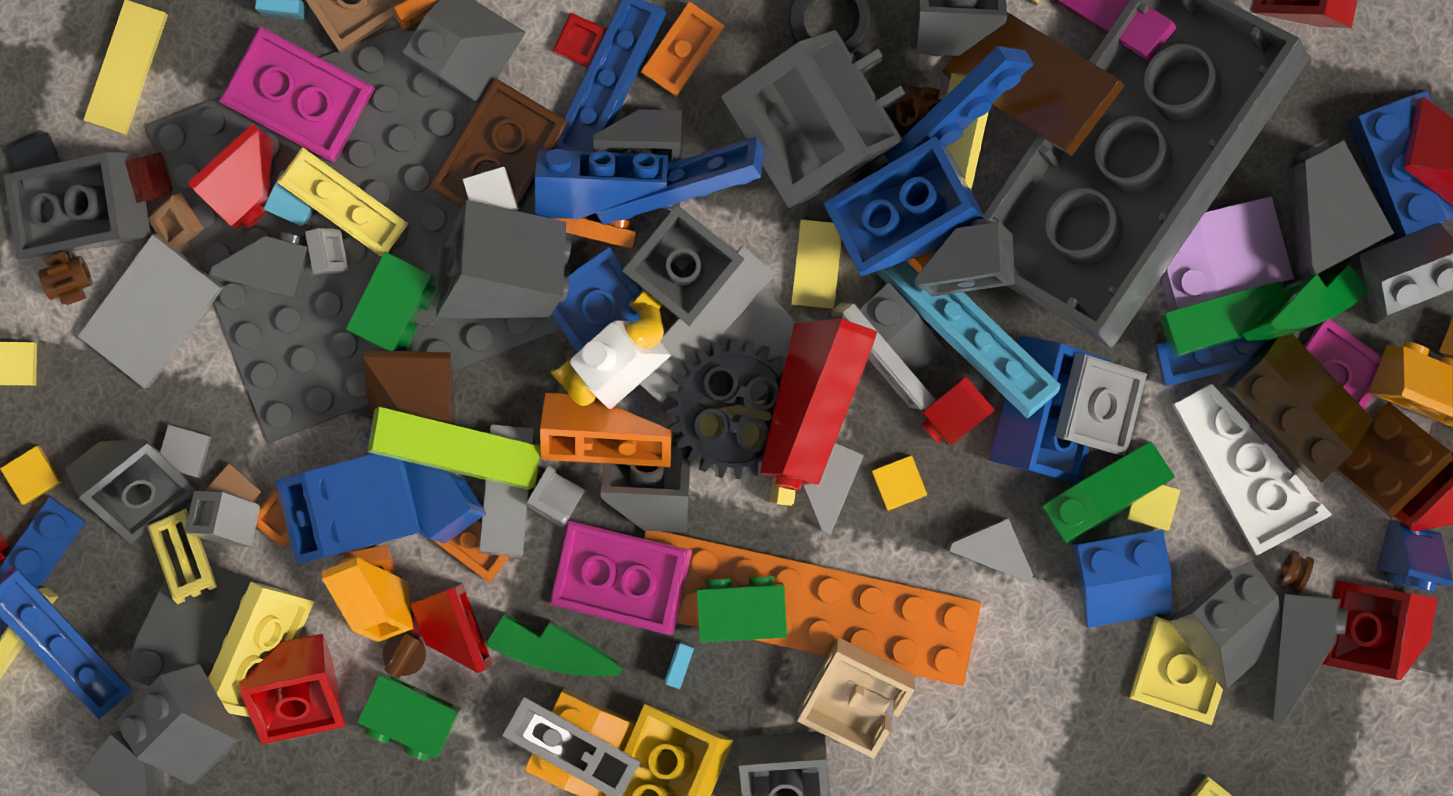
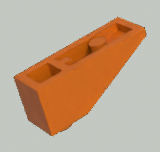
(600, 434)

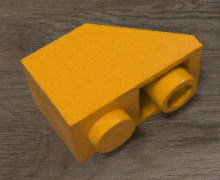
(370, 598)

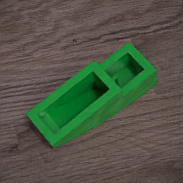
(1308, 304)
(1217, 319)
(552, 651)

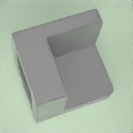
(555, 497)
(222, 518)

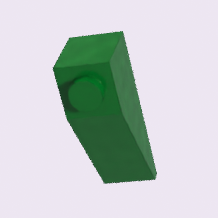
(1107, 493)

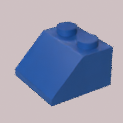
(1124, 577)

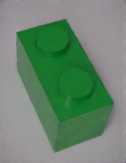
(392, 304)
(741, 611)
(409, 717)

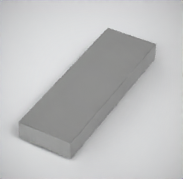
(888, 362)
(505, 507)

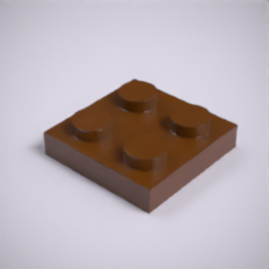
(1393, 460)

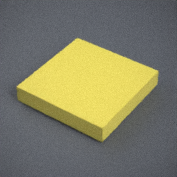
(1174, 676)

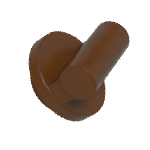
(404, 655)

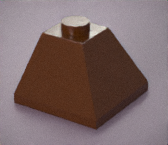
(410, 383)

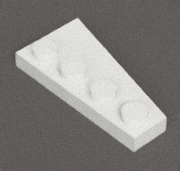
(1254, 483)

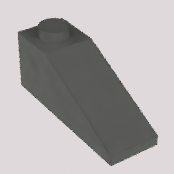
(1307, 638)

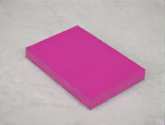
(297, 94)
(1345, 359)
(620, 577)

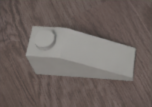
(571, 748)

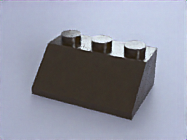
(1299, 406)

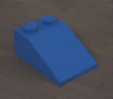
(903, 208)

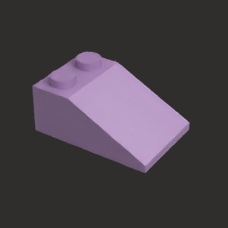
(1228, 254)

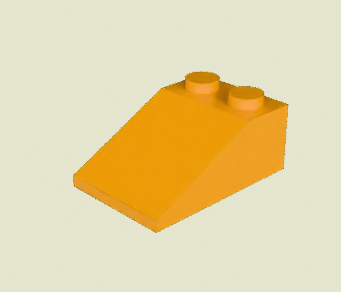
(593, 718)

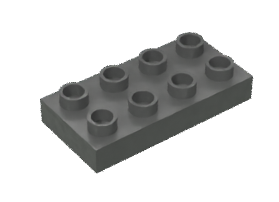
(1116, 212)

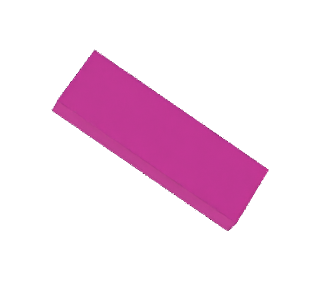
(1144, 33)

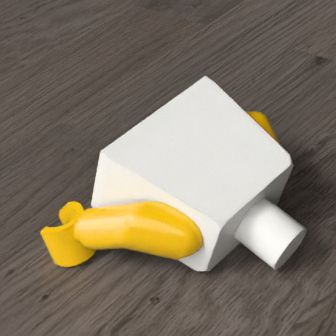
(616, 357)

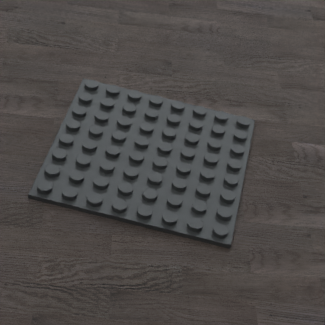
(296, 351)

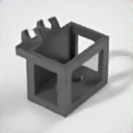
(814, 116)

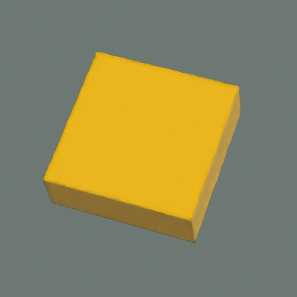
(31, 475)
(899, 483)

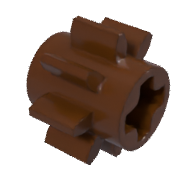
(916, 105)
(65, 277)

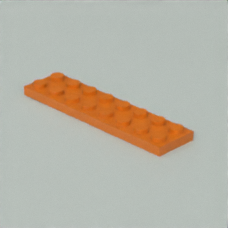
(894, 621)

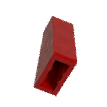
(813, 398)

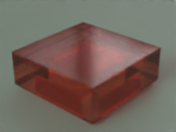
(149, 177)

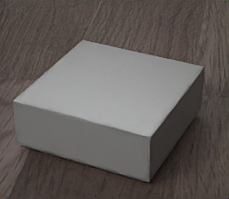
(326, 251)
(185, 449)

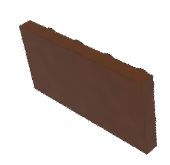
(1057, 95)

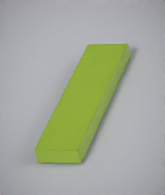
(454, 448)

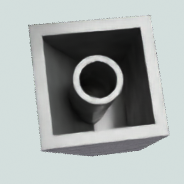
(1331, 209)
(502, 264)

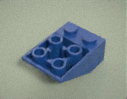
(347, 507)

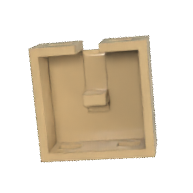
(852, 697)

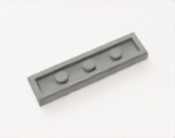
(709, 325)

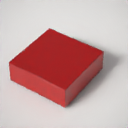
(579, 40)

